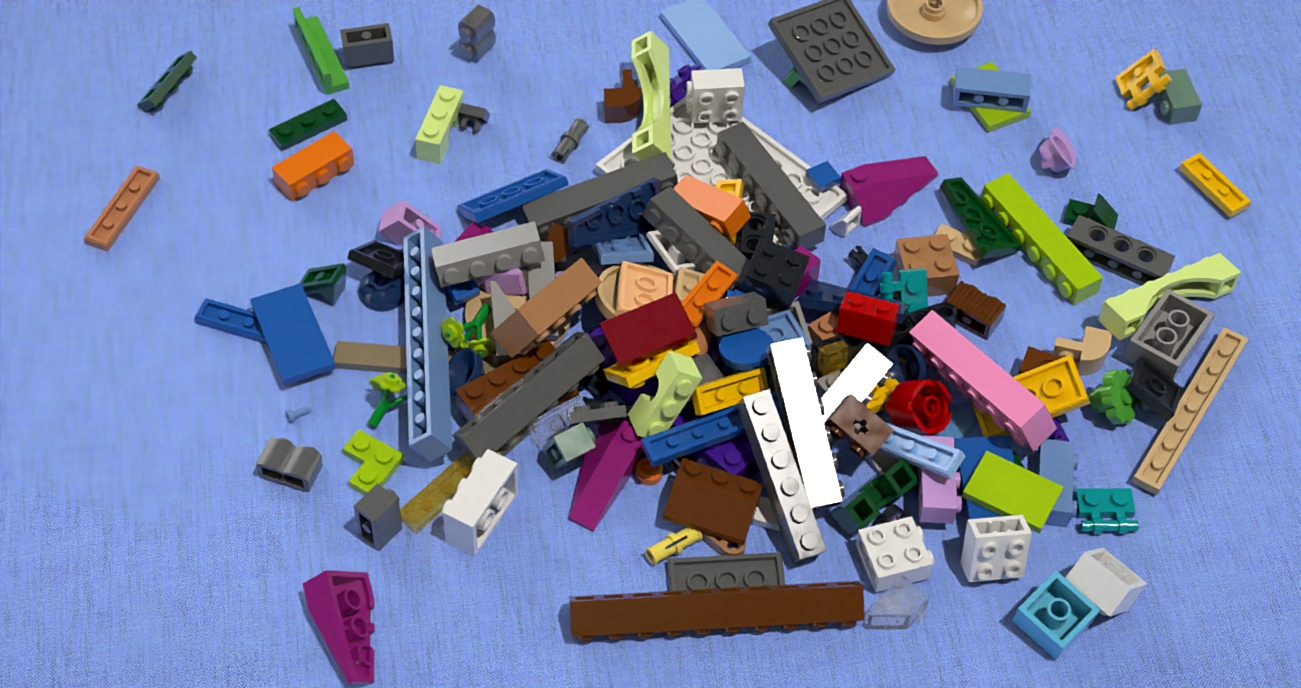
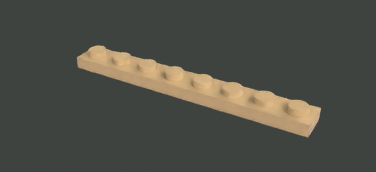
(1189, 411)

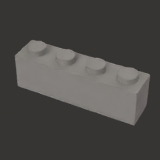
(488, 254)

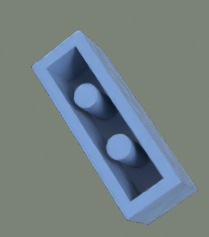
(991, 89)
(1056, 463)

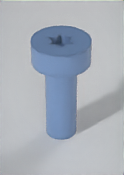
(291, 415)

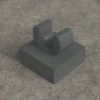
(473, 113)

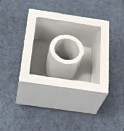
(1106, 581)

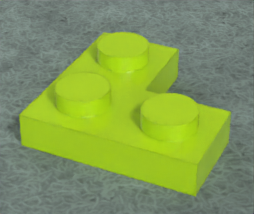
(376, 460)

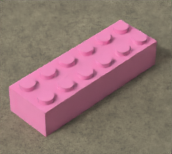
(983, 381)

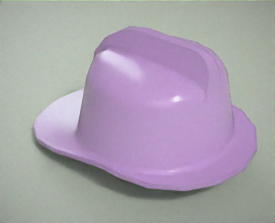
(1057, 152)

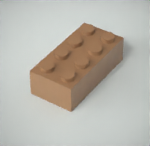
(547, 309)

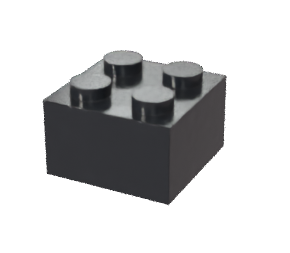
(775, 274)

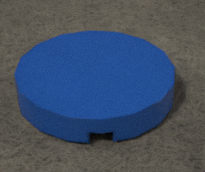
(745, 349)

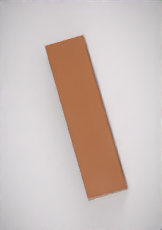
(121, 208)

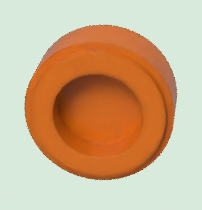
(647, 474)

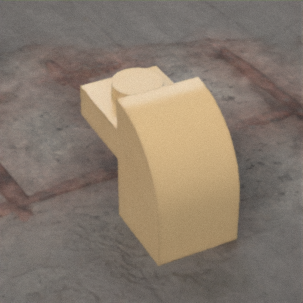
(1089, 352)

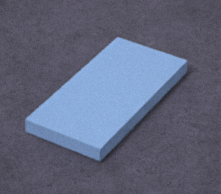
(705, 35)

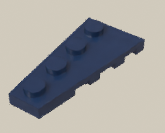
(615, 217)
(829, 298)

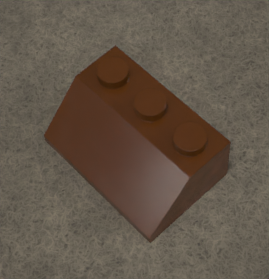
(713, 501)

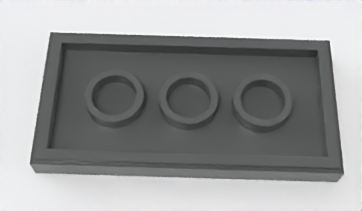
(725, 571)

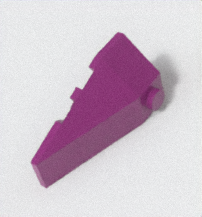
(885, 186)
(605, 472)
(342, 611)

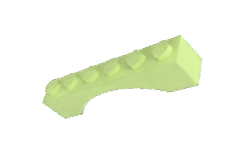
(651, 62)
(1207, 278)

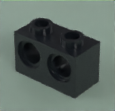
(757, 226)

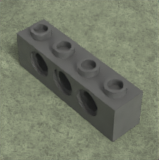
(1119, 252)

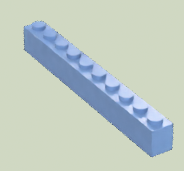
(426, 348)

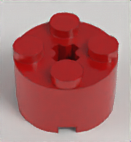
(920, 406)

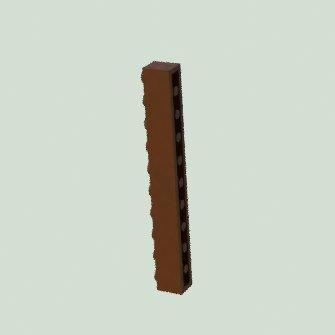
(716, 609)

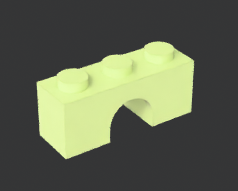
(443, 114)
(677, 381)

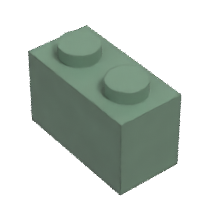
(1179, 100)
(569, 446)

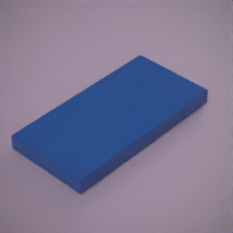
(512, 195)
(292, 334)
(974, 450)

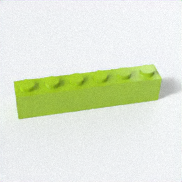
(1042, 239)

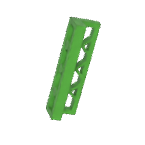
(320, 53)

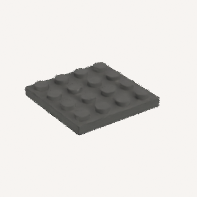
(831, 48)

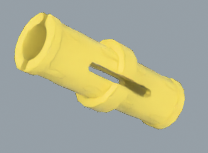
(658, 552)

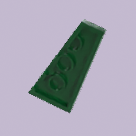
(979, 222)

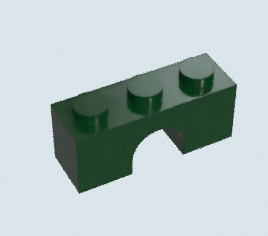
(867, 500)

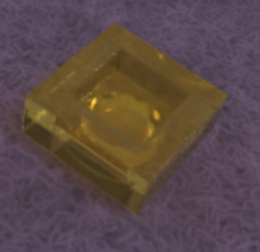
(832, 357)

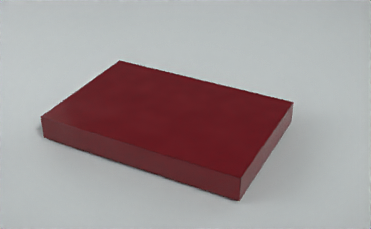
(648, 330)

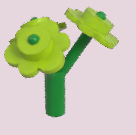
(453, 332)
(387, 384)

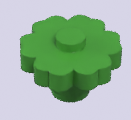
(1114, 398)

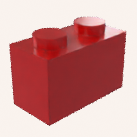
(867, 318)

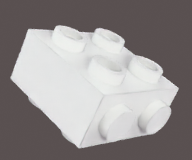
(715, 95)
(995, 548)
(894, 552)

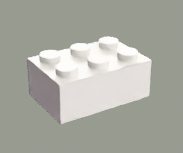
(480, 502)

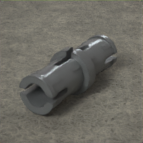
(570, 140)

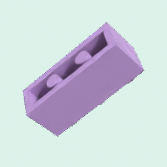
(937, 493)

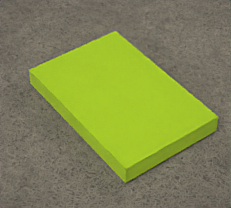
(992, 118)
(1012, 491)

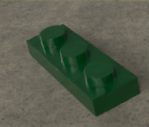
(167, 82)
(308, 124)

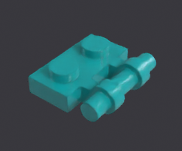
(911, 287)
(1106, 503)

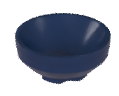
(381, 297)
(901, 357)
(464, 368)

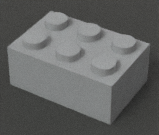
(1170, 333)

